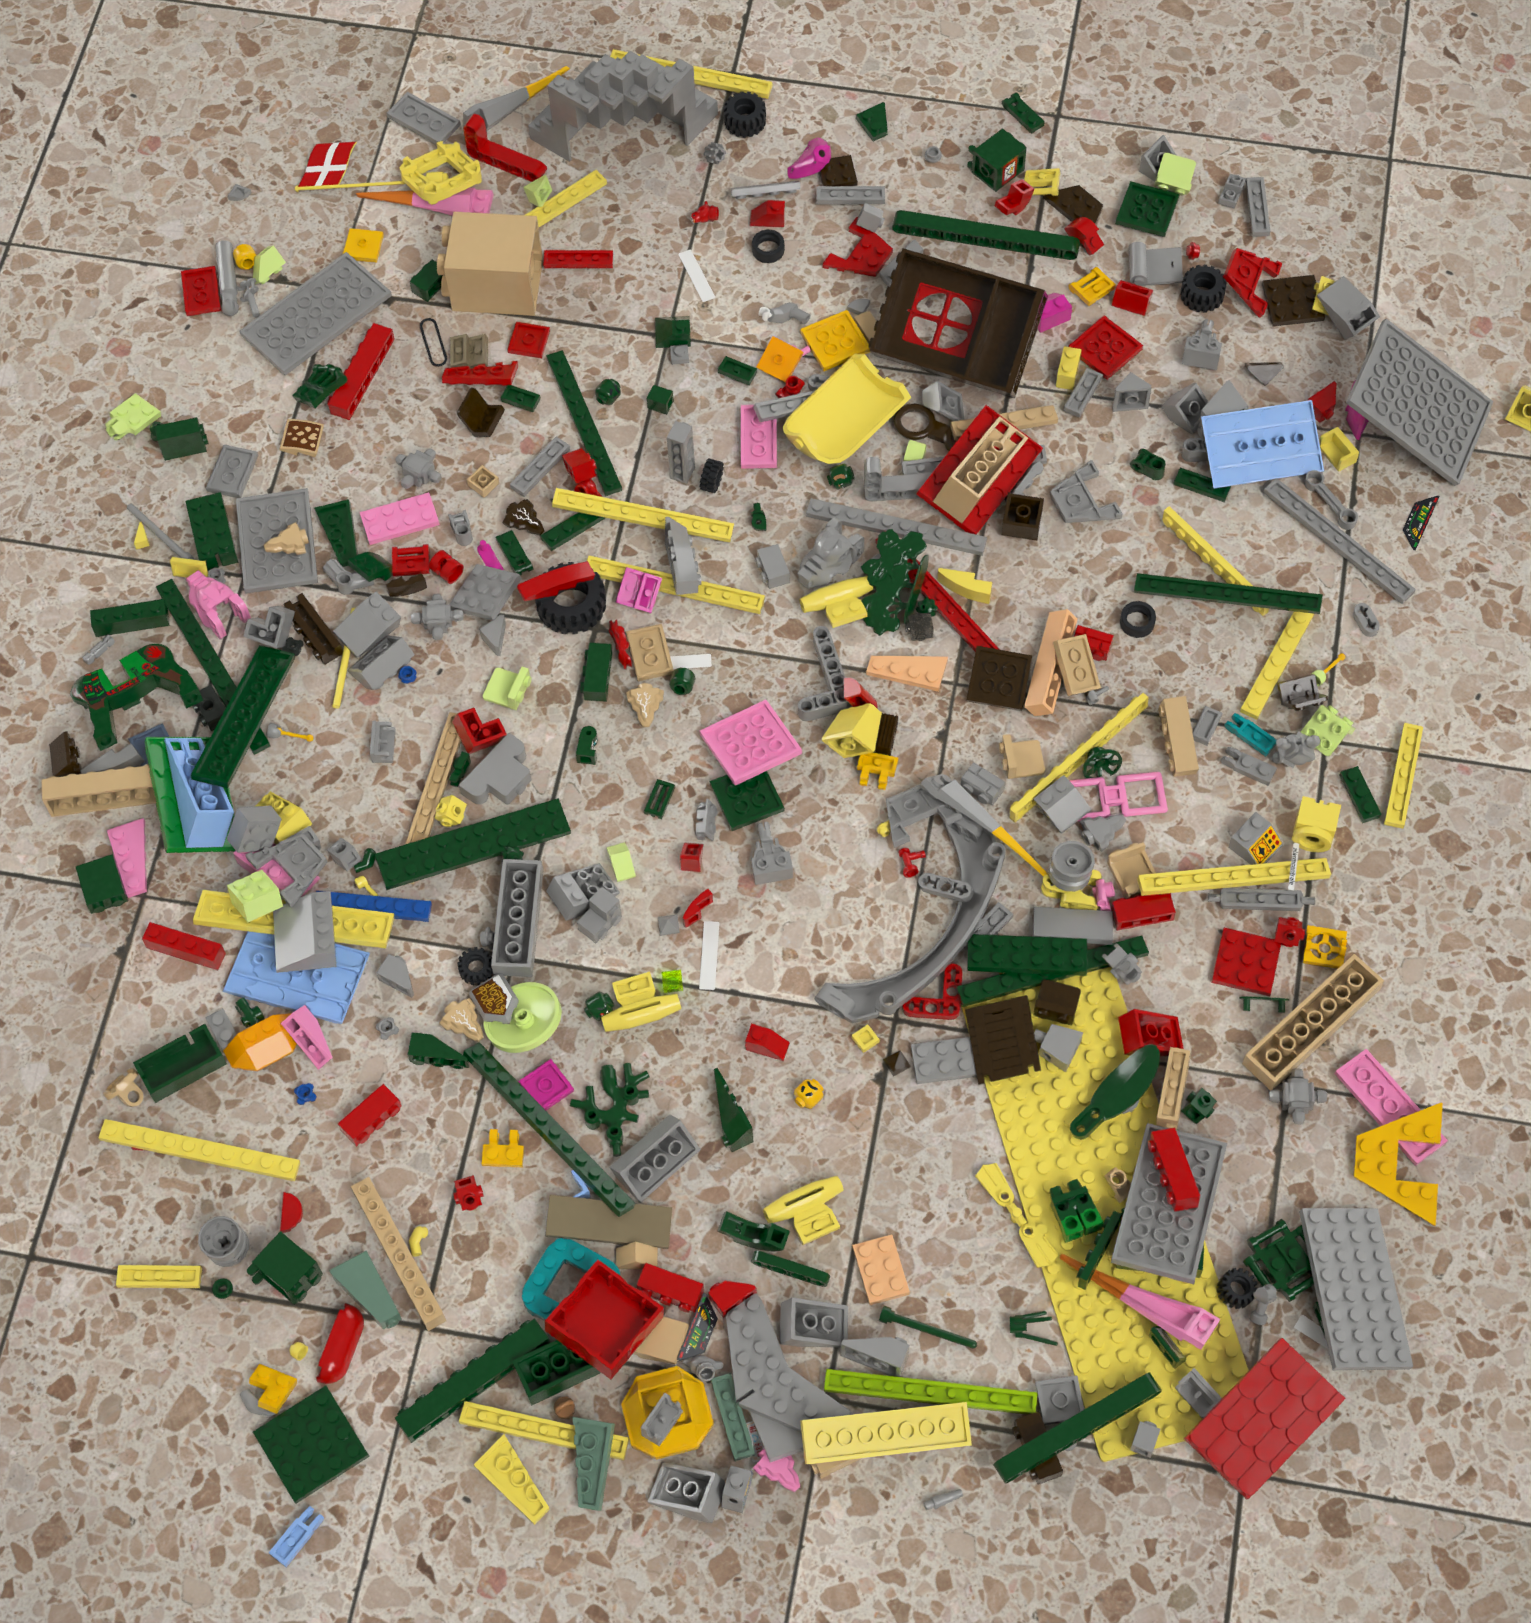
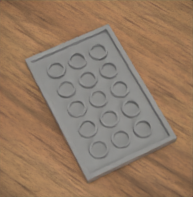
(262, 519)

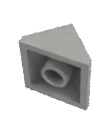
(1152, 157)
(1131, 394)

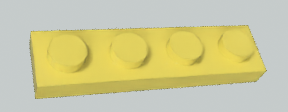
(158, 1276)

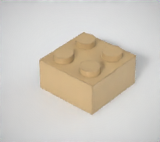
(483, 481)

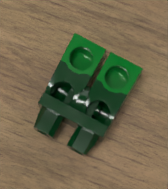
(1075, 1211)

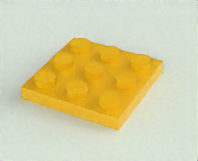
(835, 340)

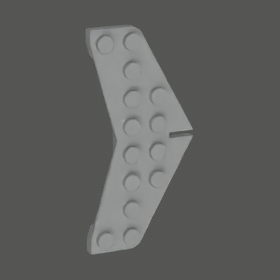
(762, 1369)

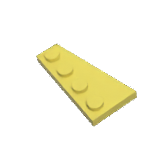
(509, 1476)

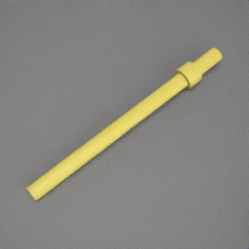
(342, 675)

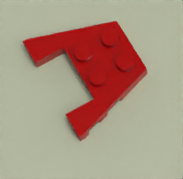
(866, 258)
(1243, 275)

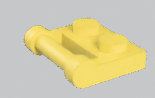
(1042, 178)

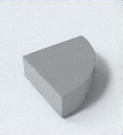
(239, 193)
(858, 306)

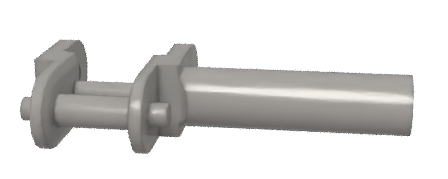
(249, 295)

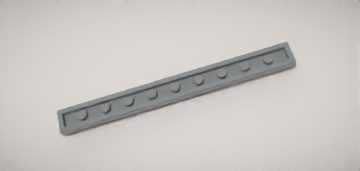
(880, 522)
(1339, 541)

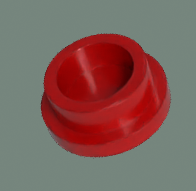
(1193, 250)

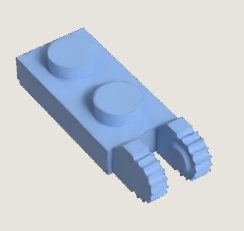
(295, 1537)

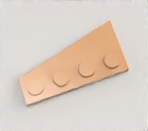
(910, 670)

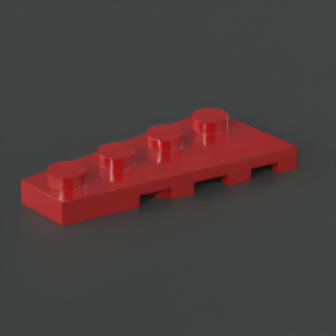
(480, 374)

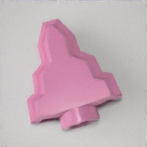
(778, 1470)

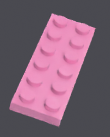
(1383, 1099)

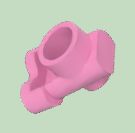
(1102, 893)

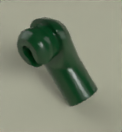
(367, 862)

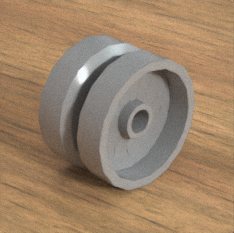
(1071, 866)

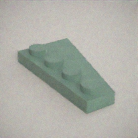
(593, 1451)

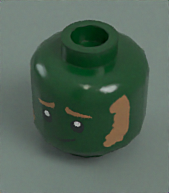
(841, 476)

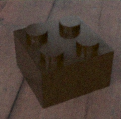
(1022, 516)

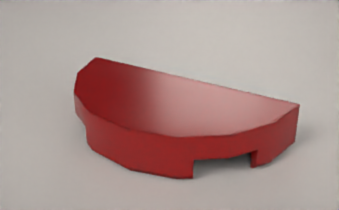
(291, 1212)

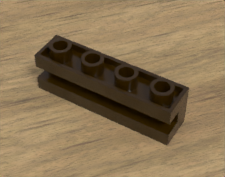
(314, 630)

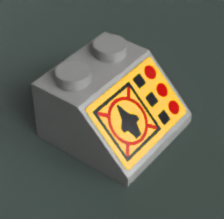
(1256, 840)

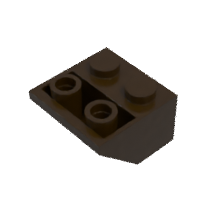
(64, 756)

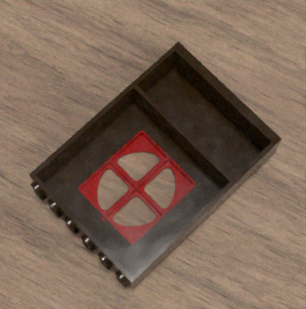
(996, 340)

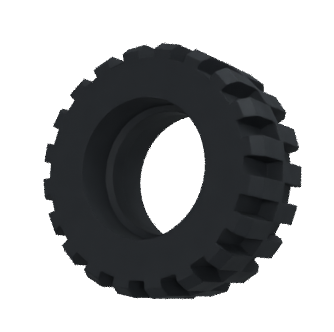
(575, 617)

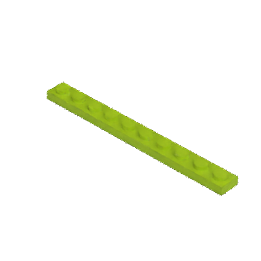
(930, 1391)

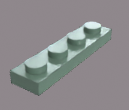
(732, 1417)

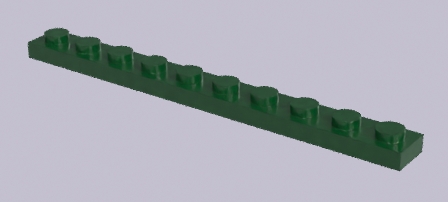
(584, 422)
(1228, 593)
(1014, 982)

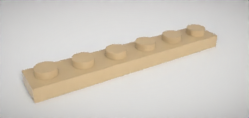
(1020, 419)

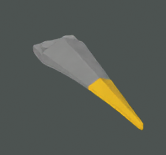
(498, 108)
(957, 797)

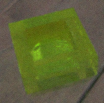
(672, 981)

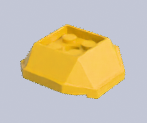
(690, 1427)

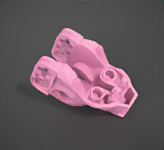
(206, 594)

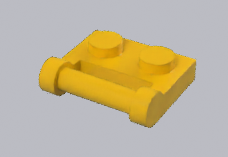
(1095, 290)

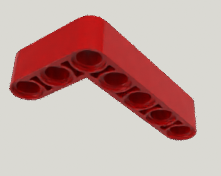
(497, 155)

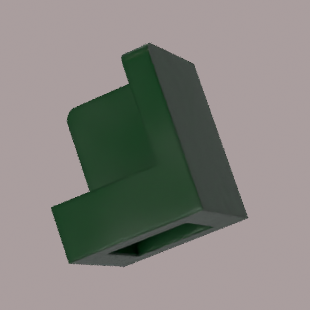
(660, 399)

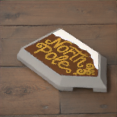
(495, 999)

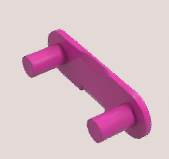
(488, 555)

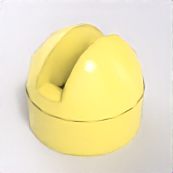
(298, 1350)

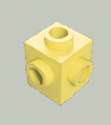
(450, 811)

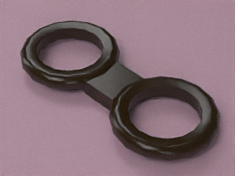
(935, 430)

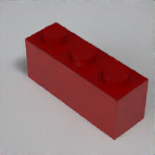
(1142, 910)
(370, 1115)
(670, 1288)

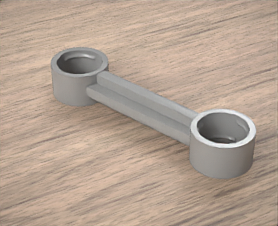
(1331, 500)

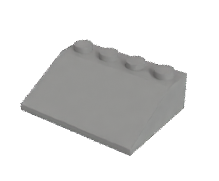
(305, 934)

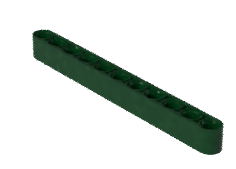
(986, 235)

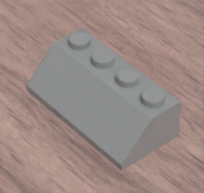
(655, 1158)

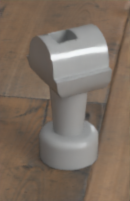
(1264, 1295)

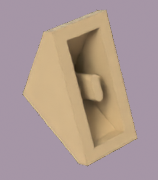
(636, 1255)

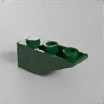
(430, 1050)

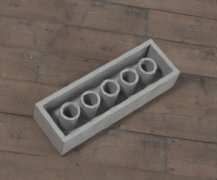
(517, 918)

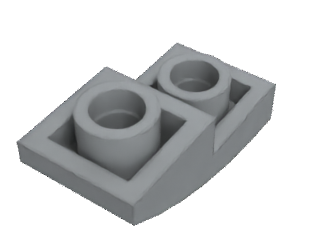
(1232, 190)

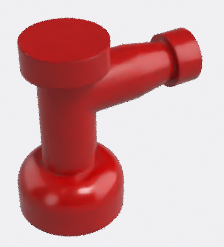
(910, 870)

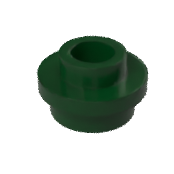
(222, 1283)

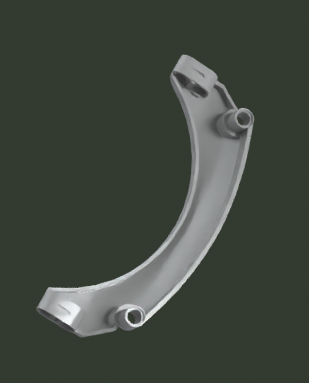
(979, 869)

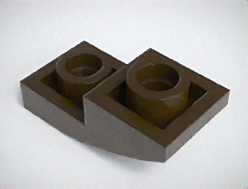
(400, 587)

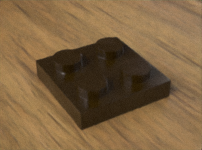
(839, 172)

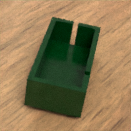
(211, 530)
(179, 1063)

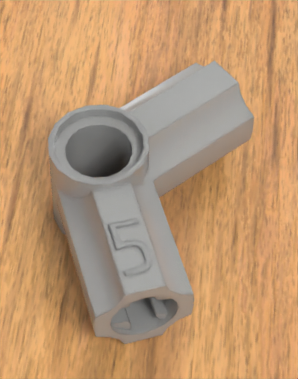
(343, 579)

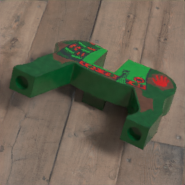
(146, 670)

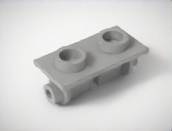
(707, 813)

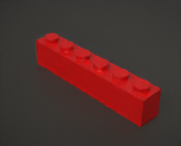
(361, 371)

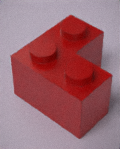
(476, 735)

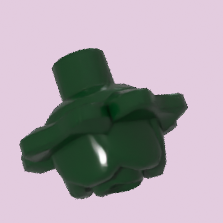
(927, 606)
(513, 853)

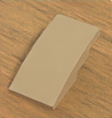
(664, 1341)

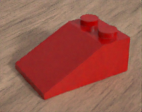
(1145, 1028)

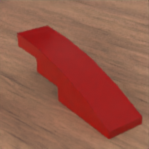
(555, 580)

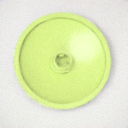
(531, 1022)

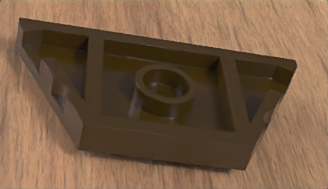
(1075, 203)

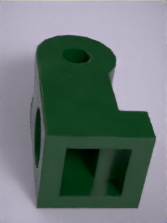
(586, 743)

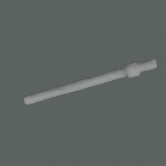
(159, 533)

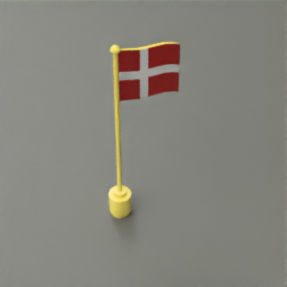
(329, 163)

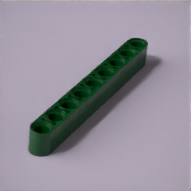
(1077, 1428)

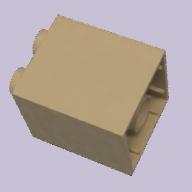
(491, 263)

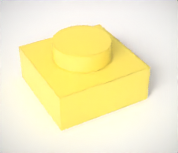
(865, 1038)

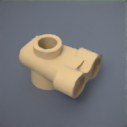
(1120, 1189)

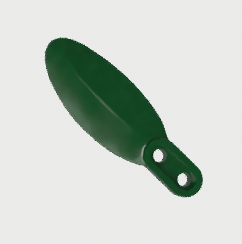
(1119, 1090)

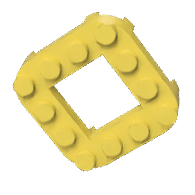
(430, 191)

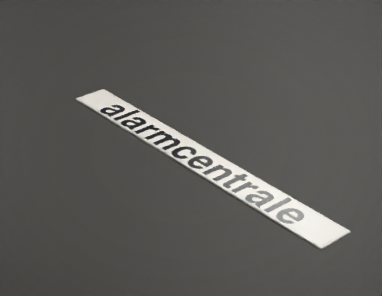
(1293, 866)

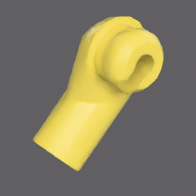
(415, 1238)

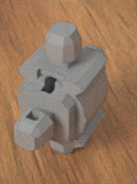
(418, 468)
(437, 616)
(1295, 749)
(1298, 1096)

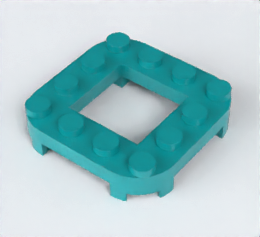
(554, 1257)

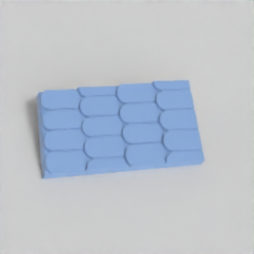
(1262, 444)
(322, 990)

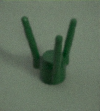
(1019, 1324)

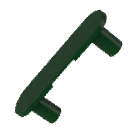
(1281, 1002)

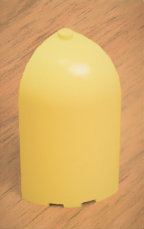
(844, 411)

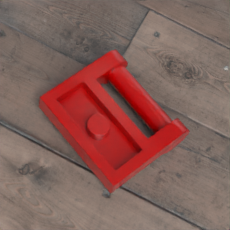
(410, 564)

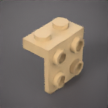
(1021, 758)

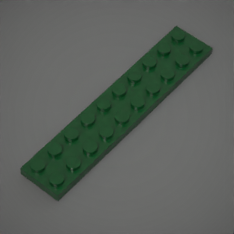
(243, 717)
(472, 844)

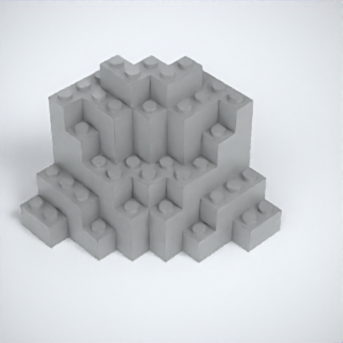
(619, 92)

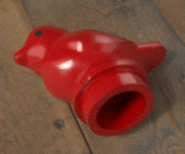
(705, 213)
(587, 487)

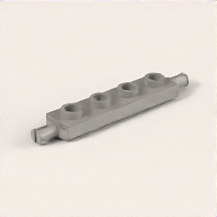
(1261, 899)

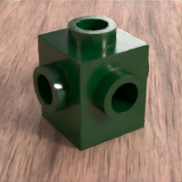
(1199, 1105)

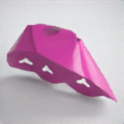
(806, 165)

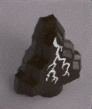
(523, 517)

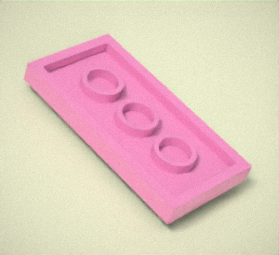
(757, 440)
(399, 518)

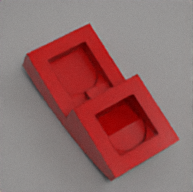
(693, 912)

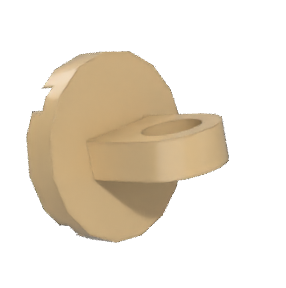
(122, 1086)

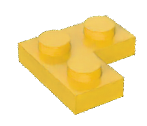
(276, 1386)

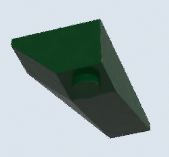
(734, 1122)

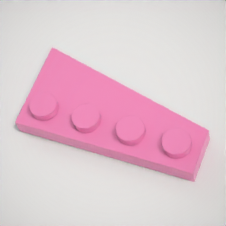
(129, 851)

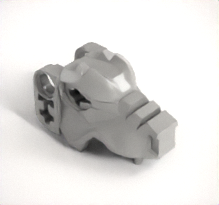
(830, 555)

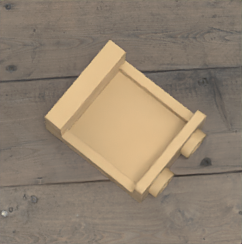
(1127, 866)

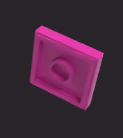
(547, 1084)

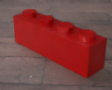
(183, 946)
(1174, 1169)

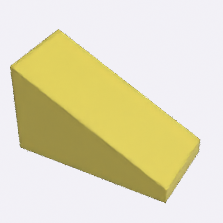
(141, 539)

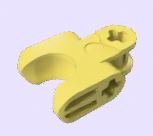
(1071, 899)

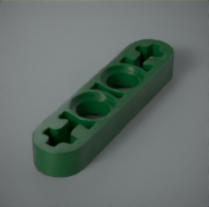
(790, 1268)

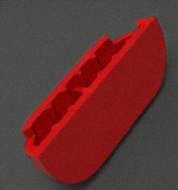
(341, 1345)

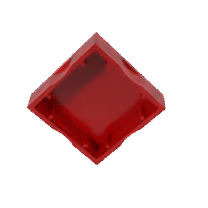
(604, 1319)

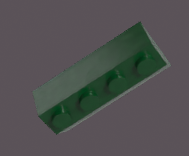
(551, 1371)

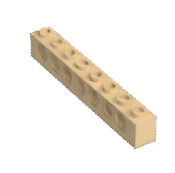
(398, 1254)

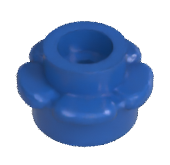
(407, 670)

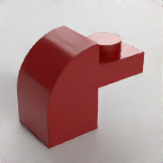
(1017, 198)
(1086, 232)

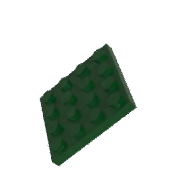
(310, 1444)

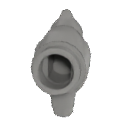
(703, 1366)

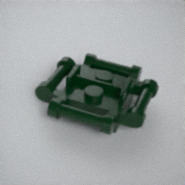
(1281, 1260)

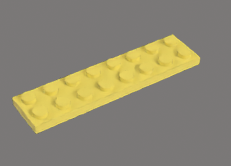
(885, 1433)

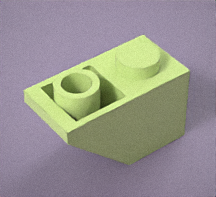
(266, 263)

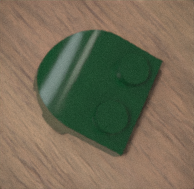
(371, 566)

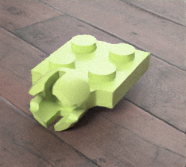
(131, 417)

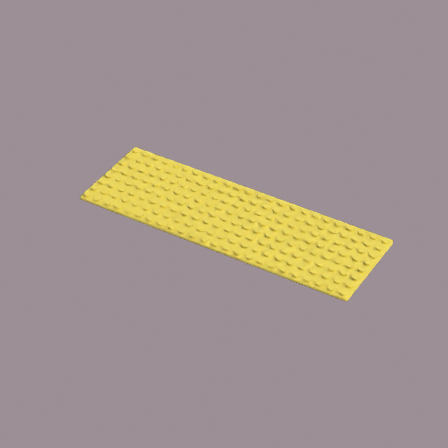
(1101, 1333)

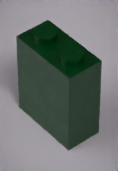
(181, 438)
(101, 884)

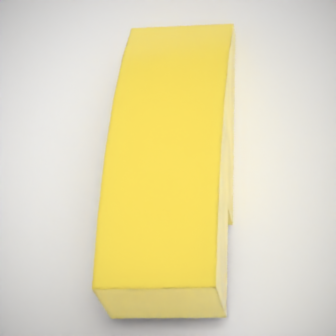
(965, 584)

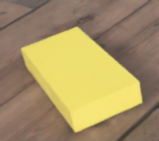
(186, 567)

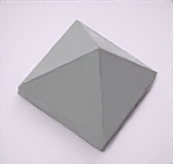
(668, 925)

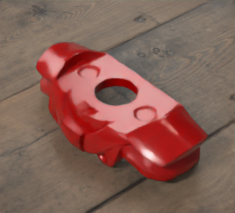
(621, 643)

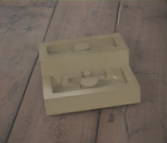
(468, 350)

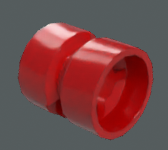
(446, 566)

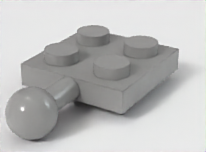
(1059, 1400)

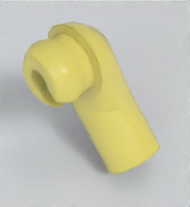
(884, 829)

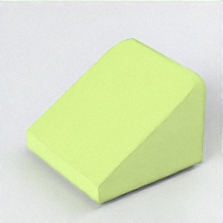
(915, 451)

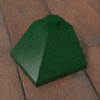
(672, 331)

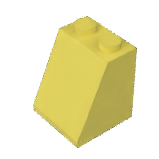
(854, 731)

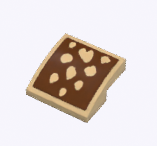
(301, 437)

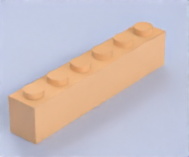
(1047, 673)

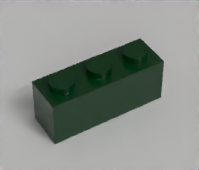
(597, 672)

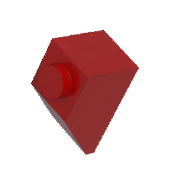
(769, 214)
(1324, 402)
(766, 1042)
(729, 1295)

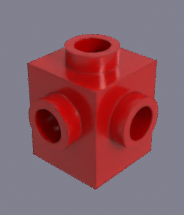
(1289, 931)
(468, 1193)

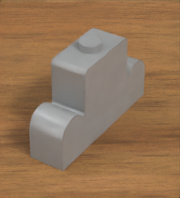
(499, 773)

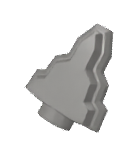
(1101, 830)

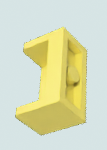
(1338, 449)

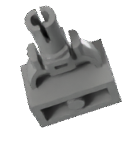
(1202, 349)
(770, 862)

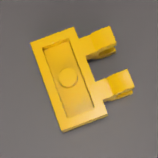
(877, 764)
(503, 1155)

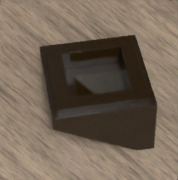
(896, 1063)

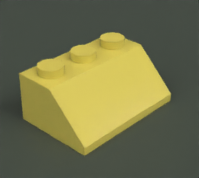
(1521, 409)

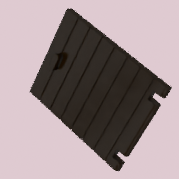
(1003, 1039)

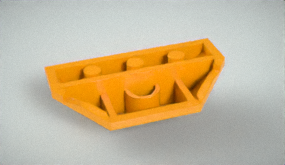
(260, 1044)

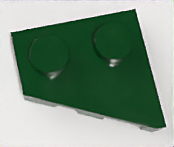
(874, 121)

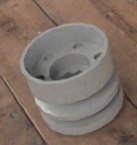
(217, 1233)

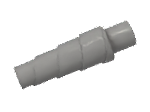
(943, 1499)

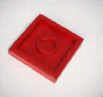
(528, 340)

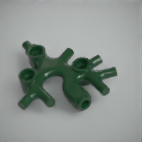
(617, 1113)

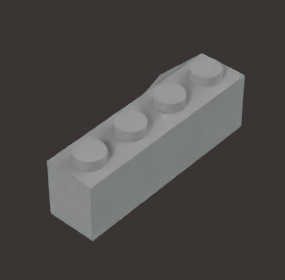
(681, 558)

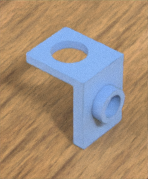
(582, 1185)

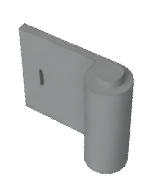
(1154, 265)

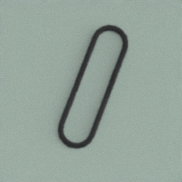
(425, 341)

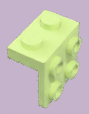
(1175, 174)
(507, 687)
(1329, 728)

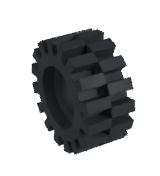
(711, 475)
(476, 955)
(1229, 1295)

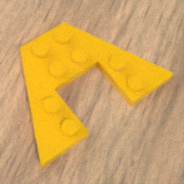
(1377, 1160)

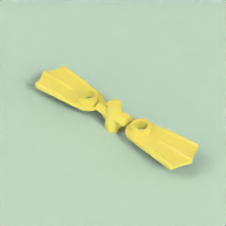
(1036, 1244)

